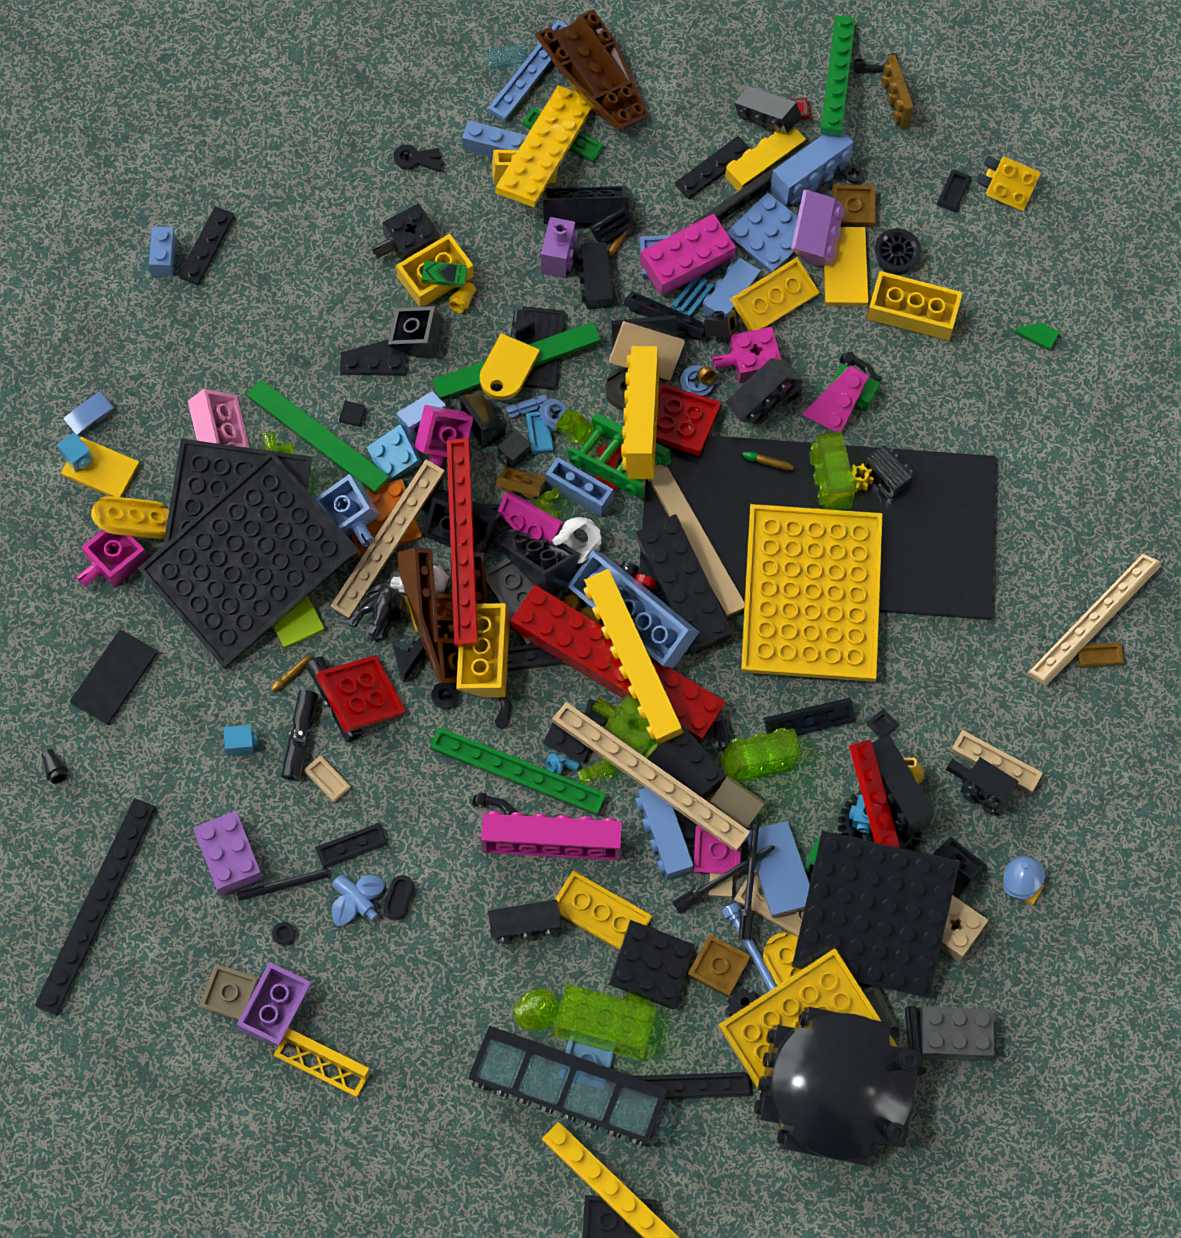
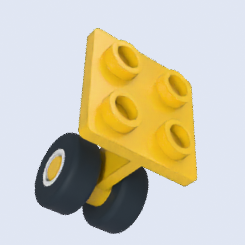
(1008, 181)

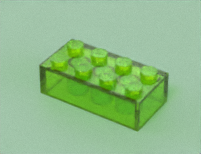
(604, 1022)

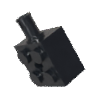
(407, 233)
(984, 784)

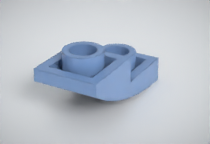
(88, 413)

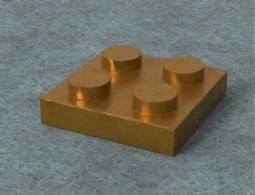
(857, 204)
(521, 481)
(719, 965)

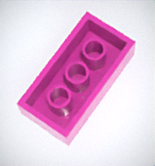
(687, 254)

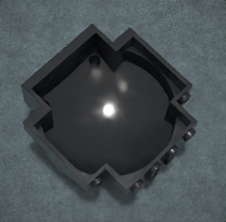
(836, 1086)

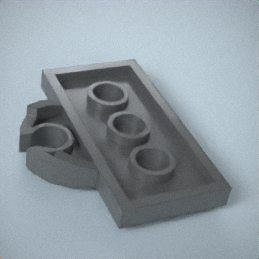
(512, 587)

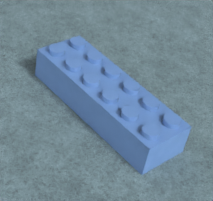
(659, 627)

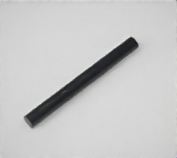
(282, 884)

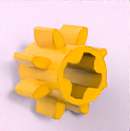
(861, 472)

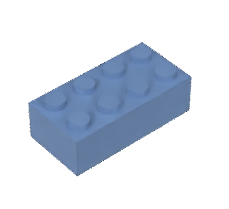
(811, 167)

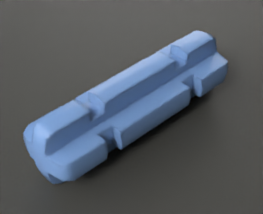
(526, 406)

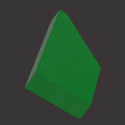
(1039, 334)

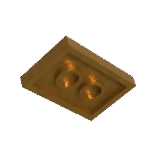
(897, 92)

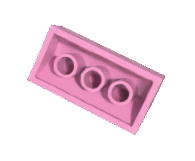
(218, 418)

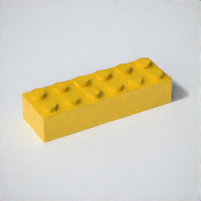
(641, 412)

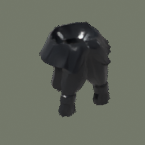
(386, 608)

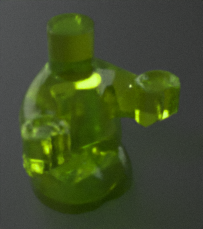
(546, 503)

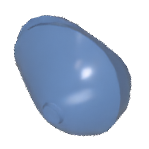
(1023, 877)

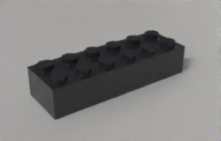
(683, 581)

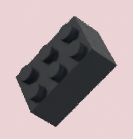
(764, 391)

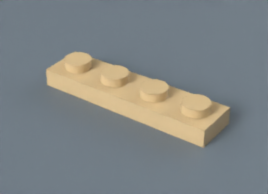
(972, 748)

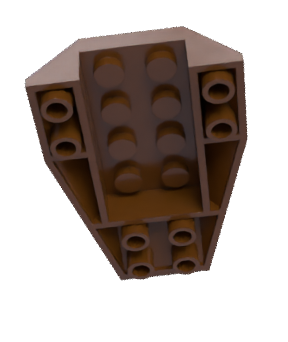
(595, 69)

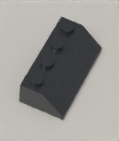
(583, 203)

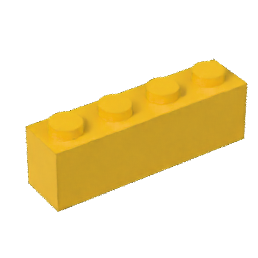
(763, 157)

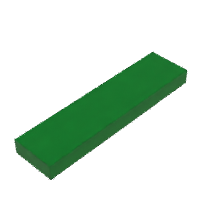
(582, 145)

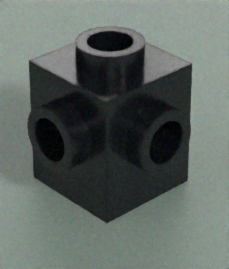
(738, 998)

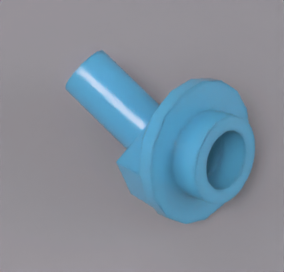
(555, 763)

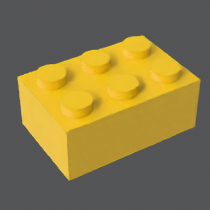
(411, 269)

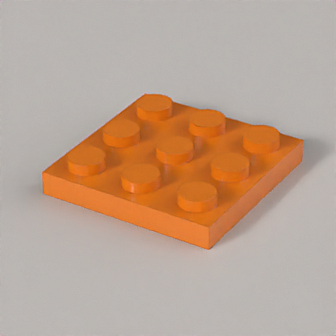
(384, 502)

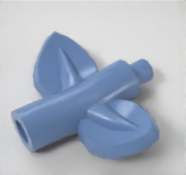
(356, 898)

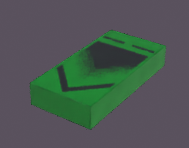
(444, 274)

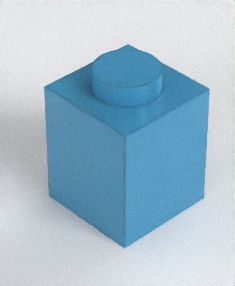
(75, 452)
(240, 740)

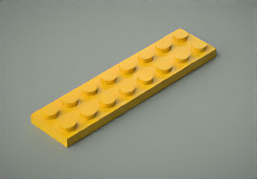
(544, 147)

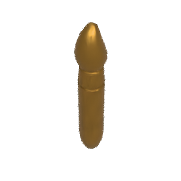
(294, 671)

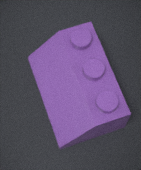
(817, 228)
(273, 1005)

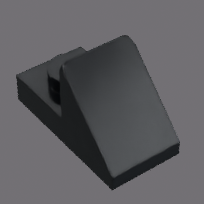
(407, 661)

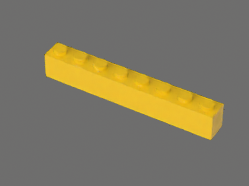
(634, 657)

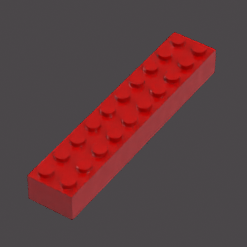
(584, 647)

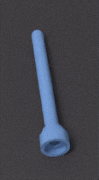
(731, 913)

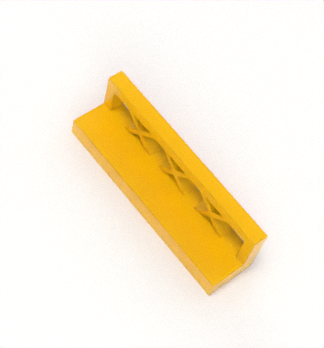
(326, 1054)

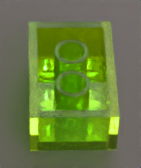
(832, 471)
(761, 754)

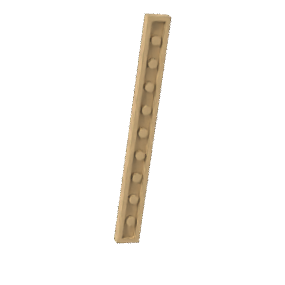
(651, 777)

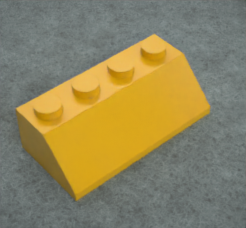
(484, 666)

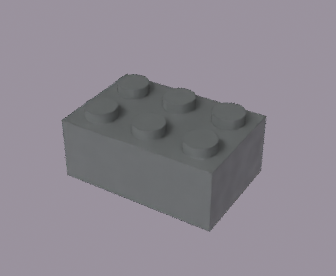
(957, 1033)

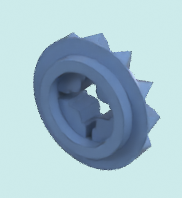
(689, 375)
(550, 407)

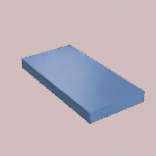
(781, 870)

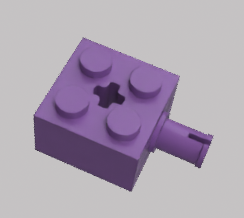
(559, 247)

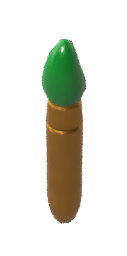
(753, 456)

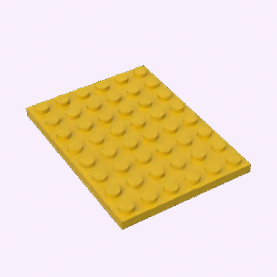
(812, 593)

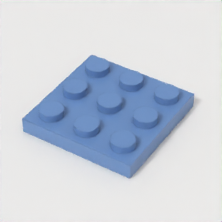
(766, 233)

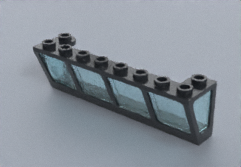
(568, 1085)

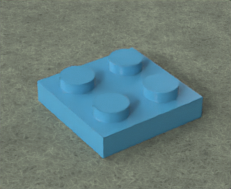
(394, 453)

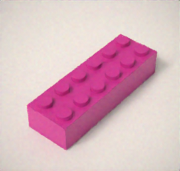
(551, 836)

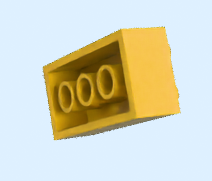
(914, 305)

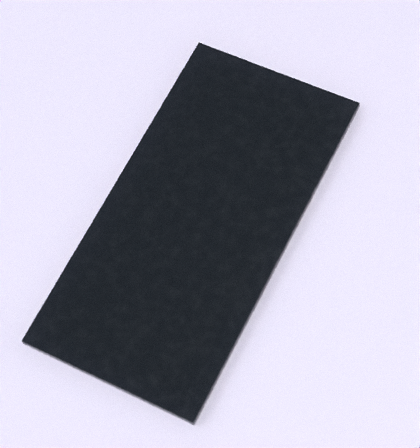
(933, 531)

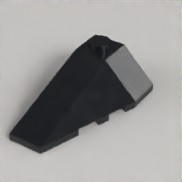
(540, 561)

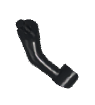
(861, 67)
(849, 357)
(503, 717)
(481, 798)

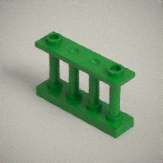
(607, 428)

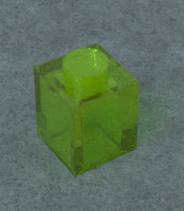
(574, 427)

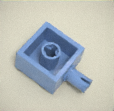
(350, 508)

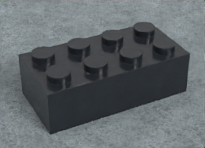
(905, 798)

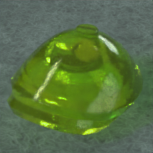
(536, 1009)

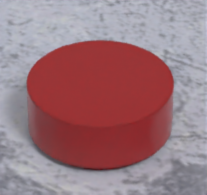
(648, 582)

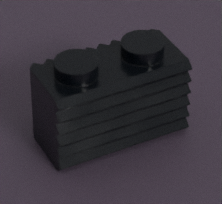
(889, 471)

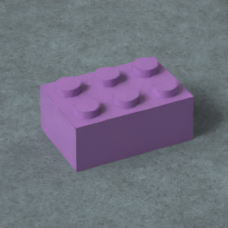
(227, 853)

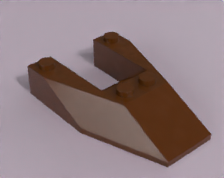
(434, 610)

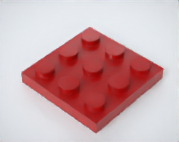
(684, 419)
(360, 693)

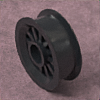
(905, 243)

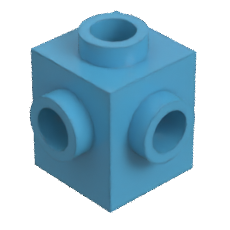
(859, 816)

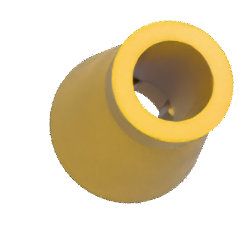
(461, 299)

